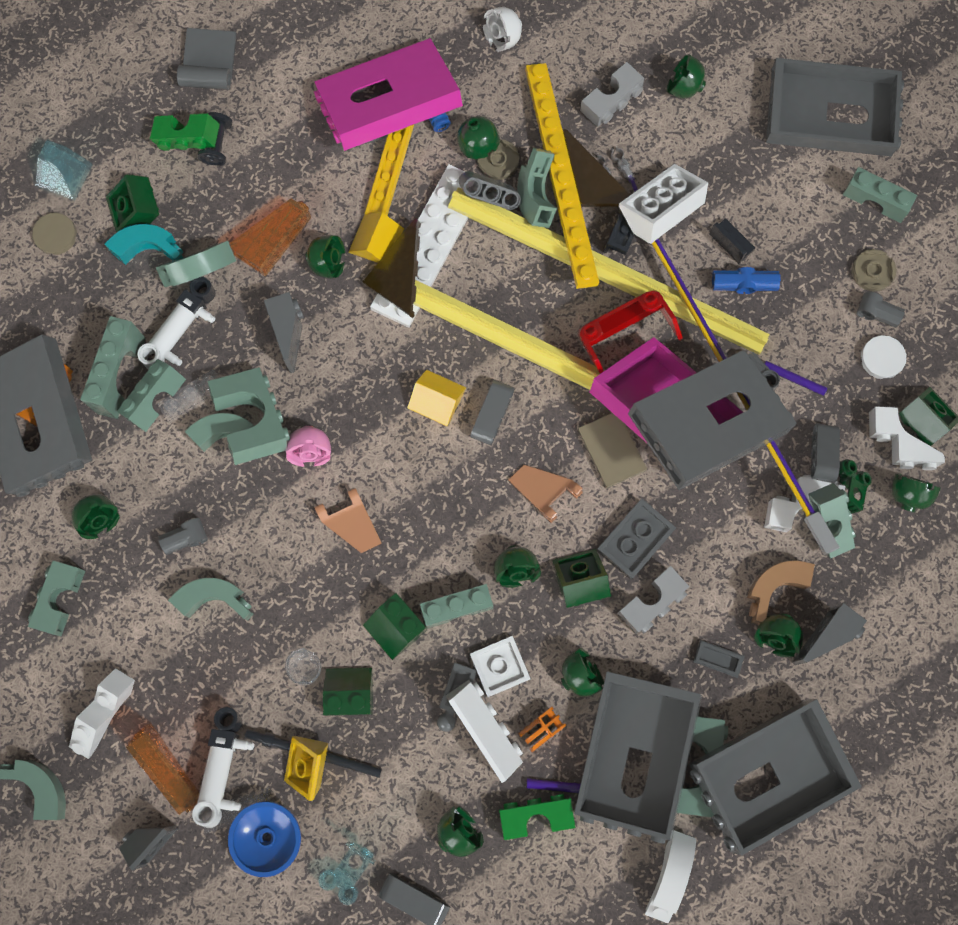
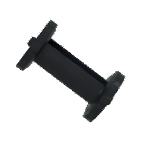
(215, 157)

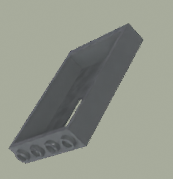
(801, 99)
(38, 379)
(687, 434)
(646, 719)
(805, 761)

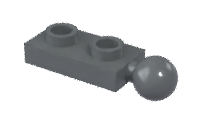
(458, 676)

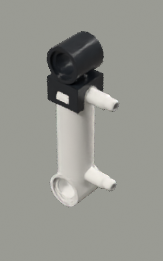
(189, 307)
(222, 745)

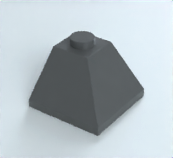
(144, 844)

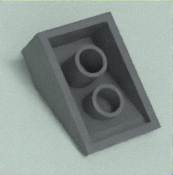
(286, 323)
(836, 629)

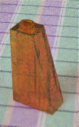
(271, 237)
(163, 768)

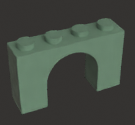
(252, 389)
(100, 391)
(709, 736)

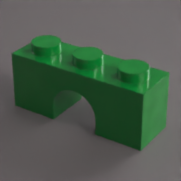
(171, 134)
(515, 817)

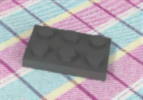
(636, 538)

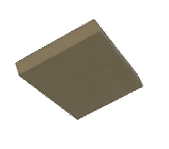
(612, 450)

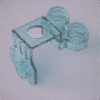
(345, 876)

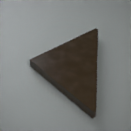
(593, 182)
(396, 271)

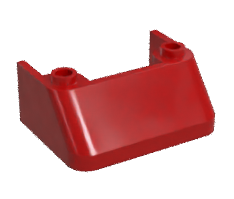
(623, 317)

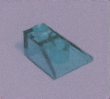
(61, 170)

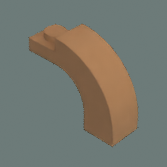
(786, 573)

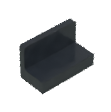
(620, 236)
(731, 240)

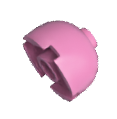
(308, 445)

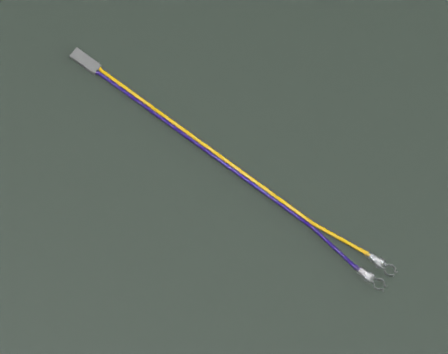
(815, 521)

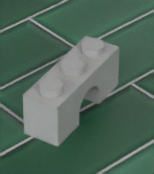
(600, 107)
(669, 588)

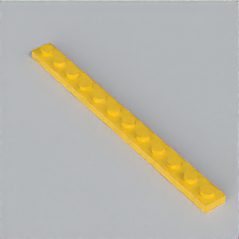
(562, 177)

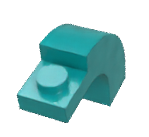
(142, 237)

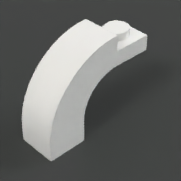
(673, 877)

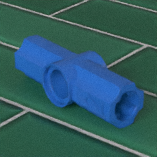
(745, 280)

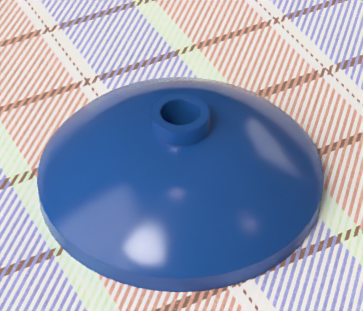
(250, 848)

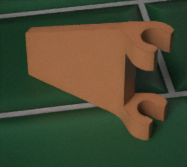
(543, 488)
(351, 524)

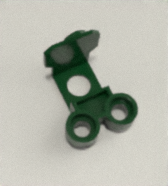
(855, 483)

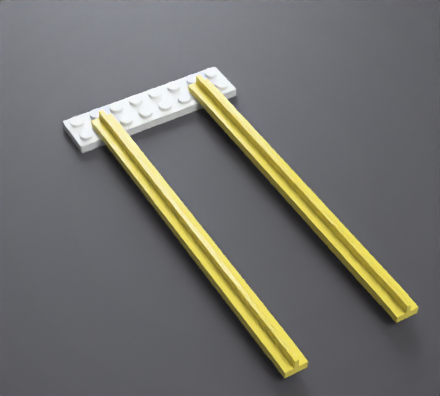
(440, 227)

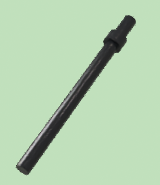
(269, 740)

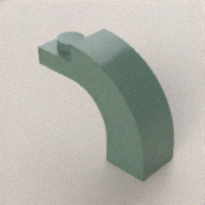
(531, 188)
(196, 265)
(214, 427)
(200, 591)
(45, 785)

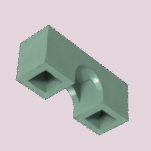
(893, 198)
(138, 405)
(833, 508)
(58, 579)
(456, 605)

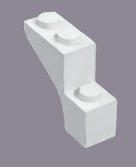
(906, 449)
(782, 511)
(94, 720)

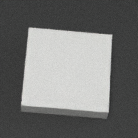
(500, 666)

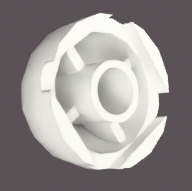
(502, 23)

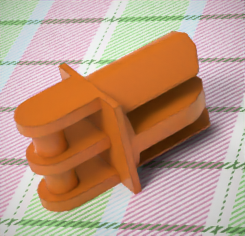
(554, 719)

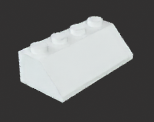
(663, 202)
(485, 730)

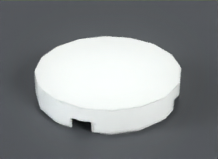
(883, 357)

